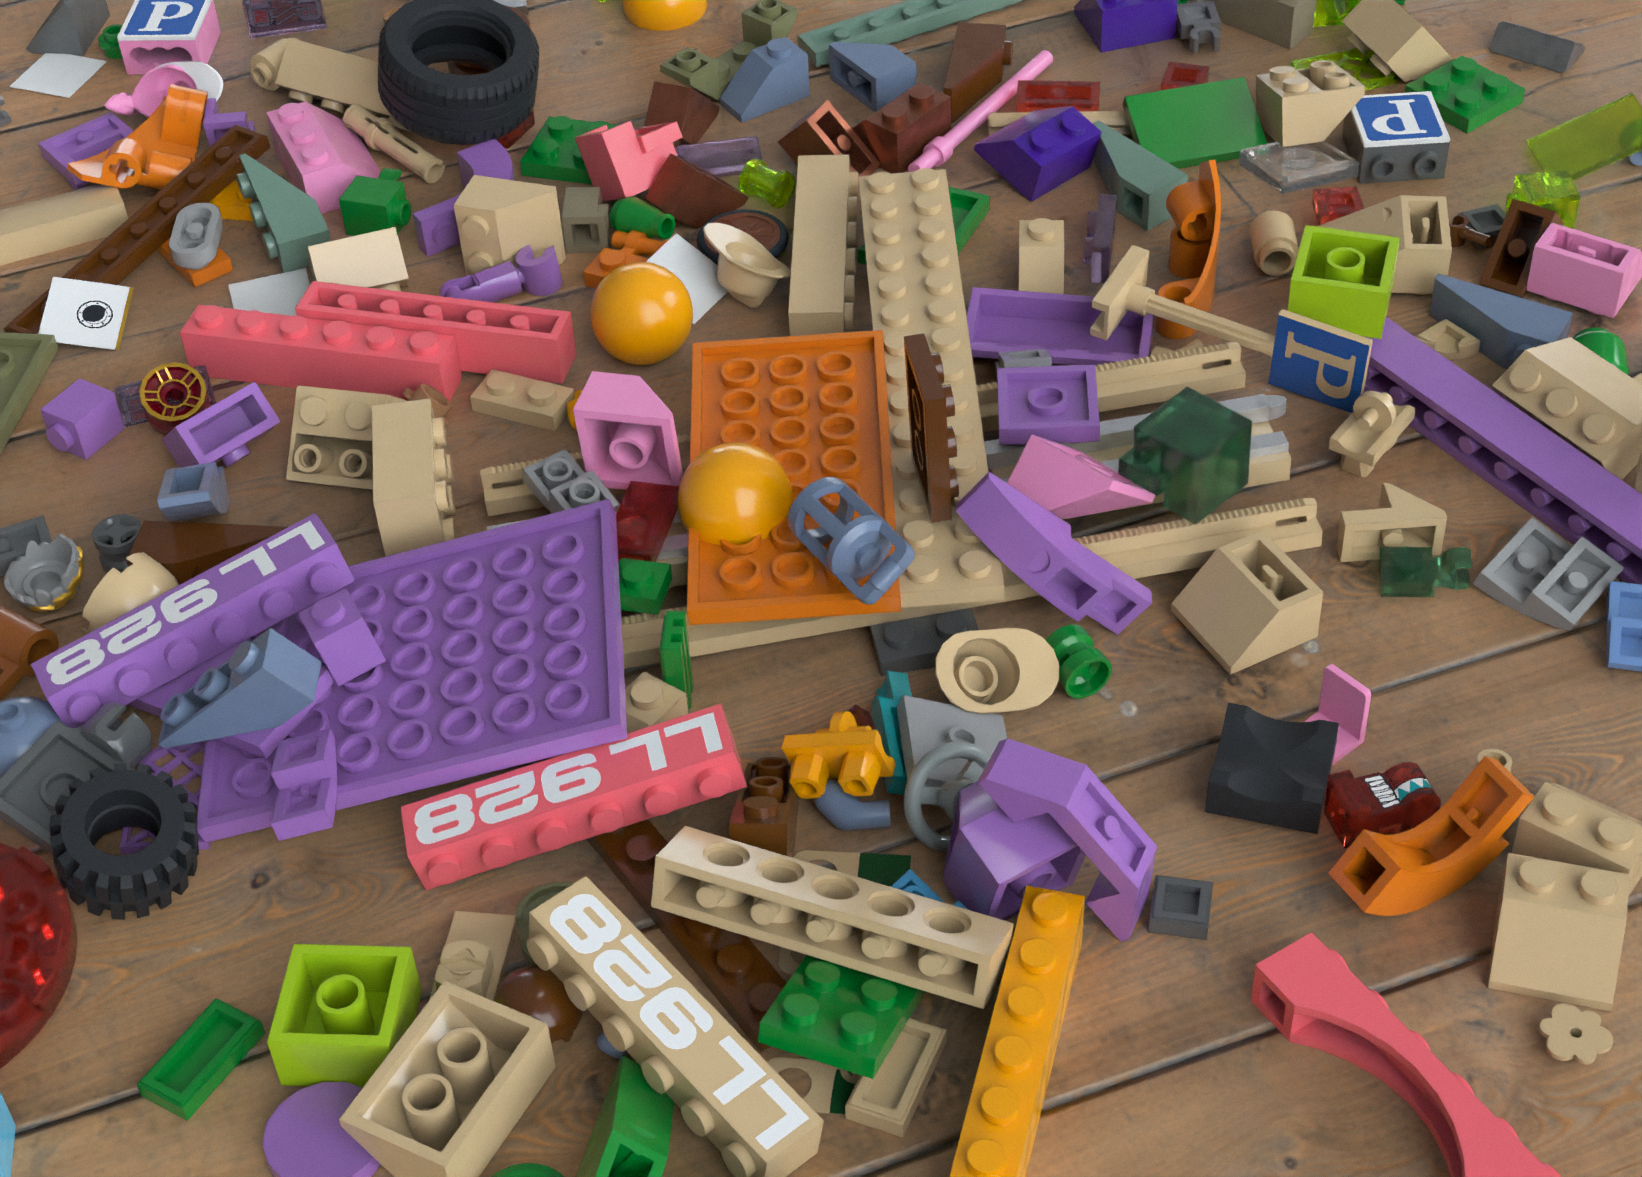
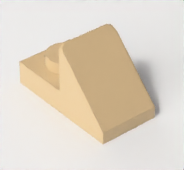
(1397, 523)

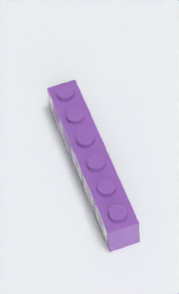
(193, 622)

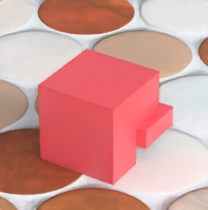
(625, 158)

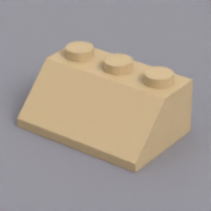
(1579, 401)
(451, 1087)

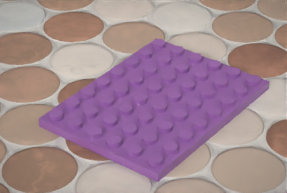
(492, 662)

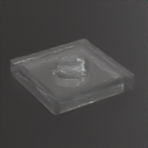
(1298, 165)

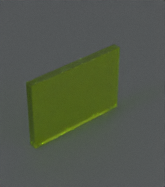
(1591, 139)

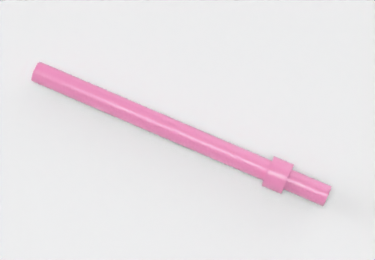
(941, 148)

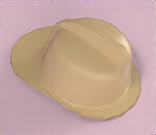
(744, 264)
(996, 670)

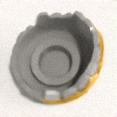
(46, 574)

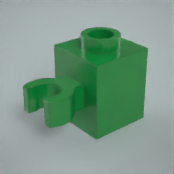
(375, 203)

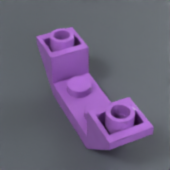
(1039, 782)

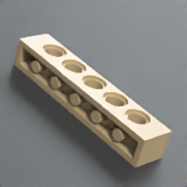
(832, 916)

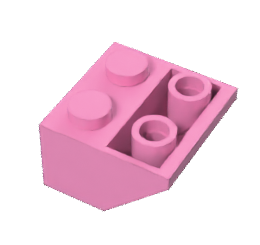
(1584, 270)

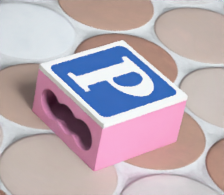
(167, 33)

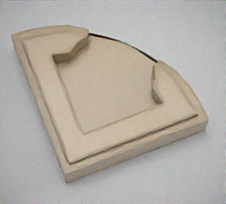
(1450, 340)

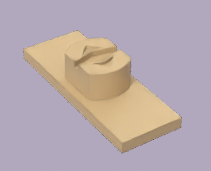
(476, 952)

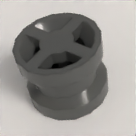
(115, 540)

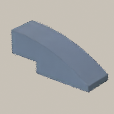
(193, 492)

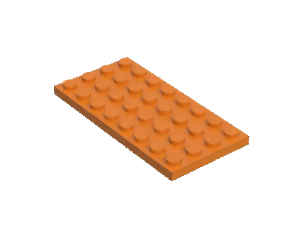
(821, 415)

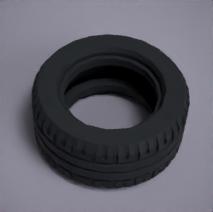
(451, 105)

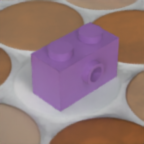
(222, 429)

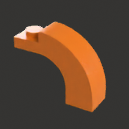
(1441, 854)

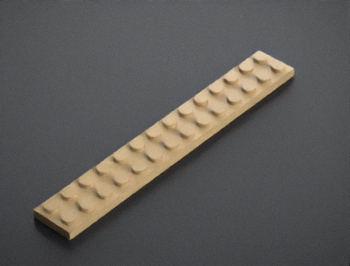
(913, 292)

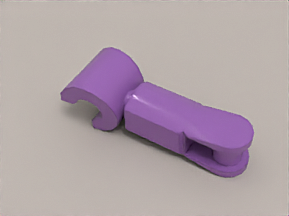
(537, 277)

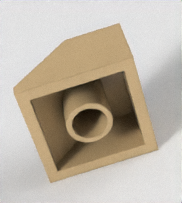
(1395, 39)
(503, 217)
(361, 261)
(1580, 832)
(1559, 931)

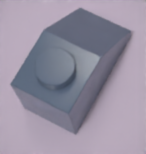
(871, 72)
(768, 80)

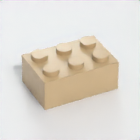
(411, 476)

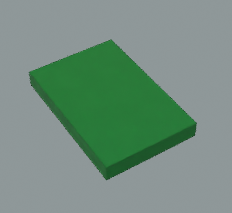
(1195, 122)

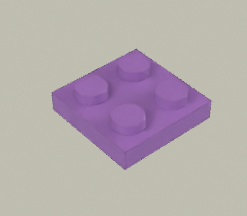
(1048, 403)

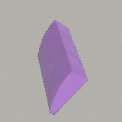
(1053, 322)

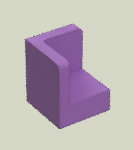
(218, 124)

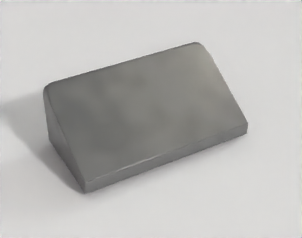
(1535, 47)

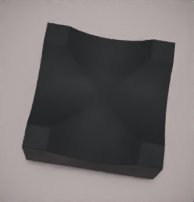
(1271, 769)

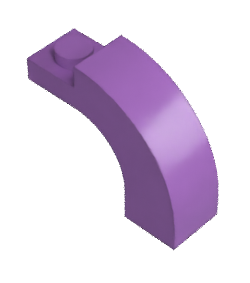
(437, 224)

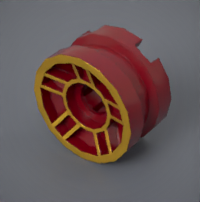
(175, 382)

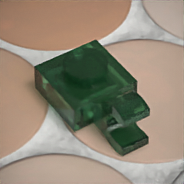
(1416, 573)

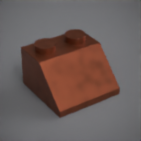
(905, 127)

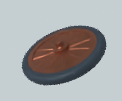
(758, 224)

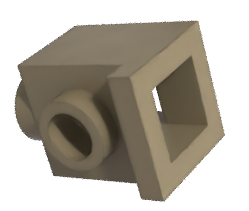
(585, 220)

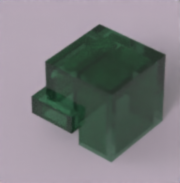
(1190, 453)

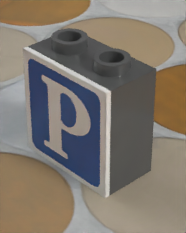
(1397, 137)

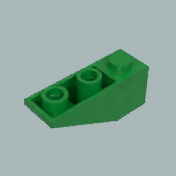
(630, 1130)

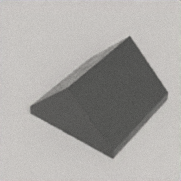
(70, 27)

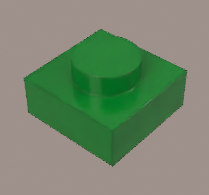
(643, 585)

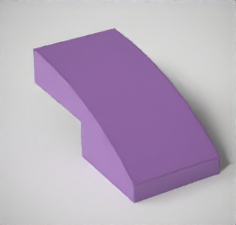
(306, 784)

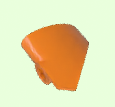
(154, 150)
(1193, 246)

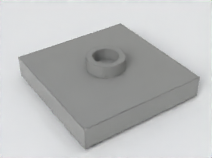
(931, 723)

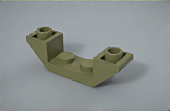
(712, 76)

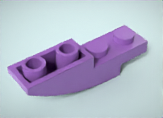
(1047, 559)

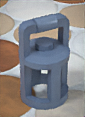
(856, 544)

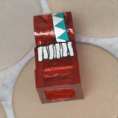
(1379, 801)

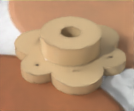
(1575, 1034)

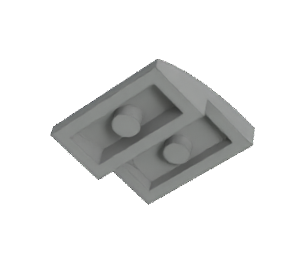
(1548, 576)

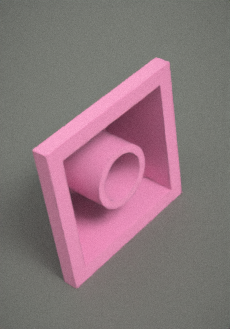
(1071, 481)

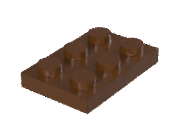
(929, 435)

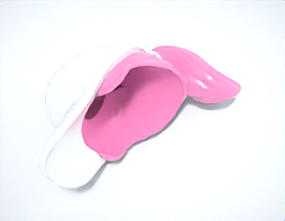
(156, 82)

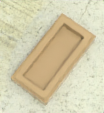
(898, 1086)

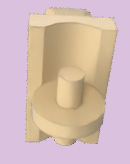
(1369, 431)

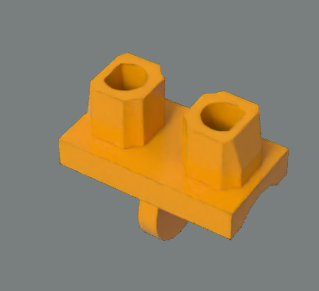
(837, 752)

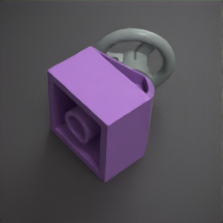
(987, 852)

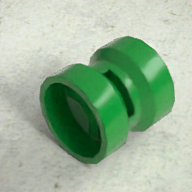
(1075, 654)

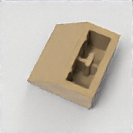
(1305, 102)
(333, 437)
(1249, 603)

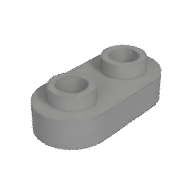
(196, 235)

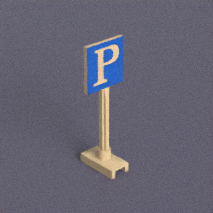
(1305, 353)

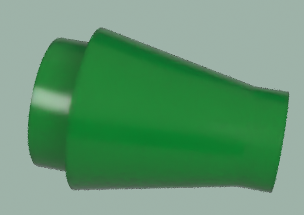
(640, 216)

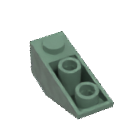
(1136, 178)
(284, 211)

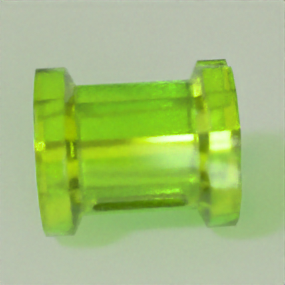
(767, 182)

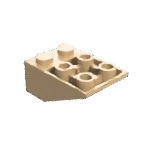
(1423, 235)

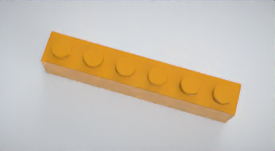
(1022, 1037)

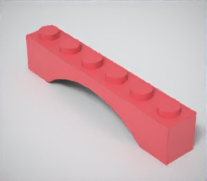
(1326, 1007)

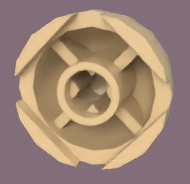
(127, 590)

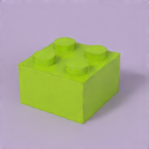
(1344, 279)
(342, 1012)

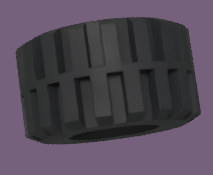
(115, 802)

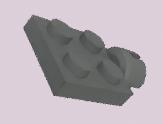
(60, 758)

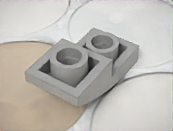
(563, 484)

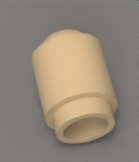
(267, 63)
(1274, 242)

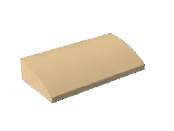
(59, 222)

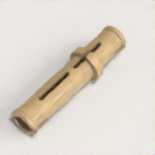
(381, 135)

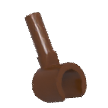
(1461, 232)

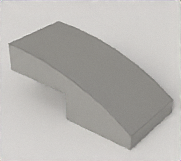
(1022, 358)

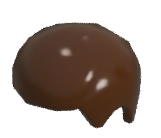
(541, 997)

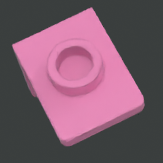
(1346, 703)

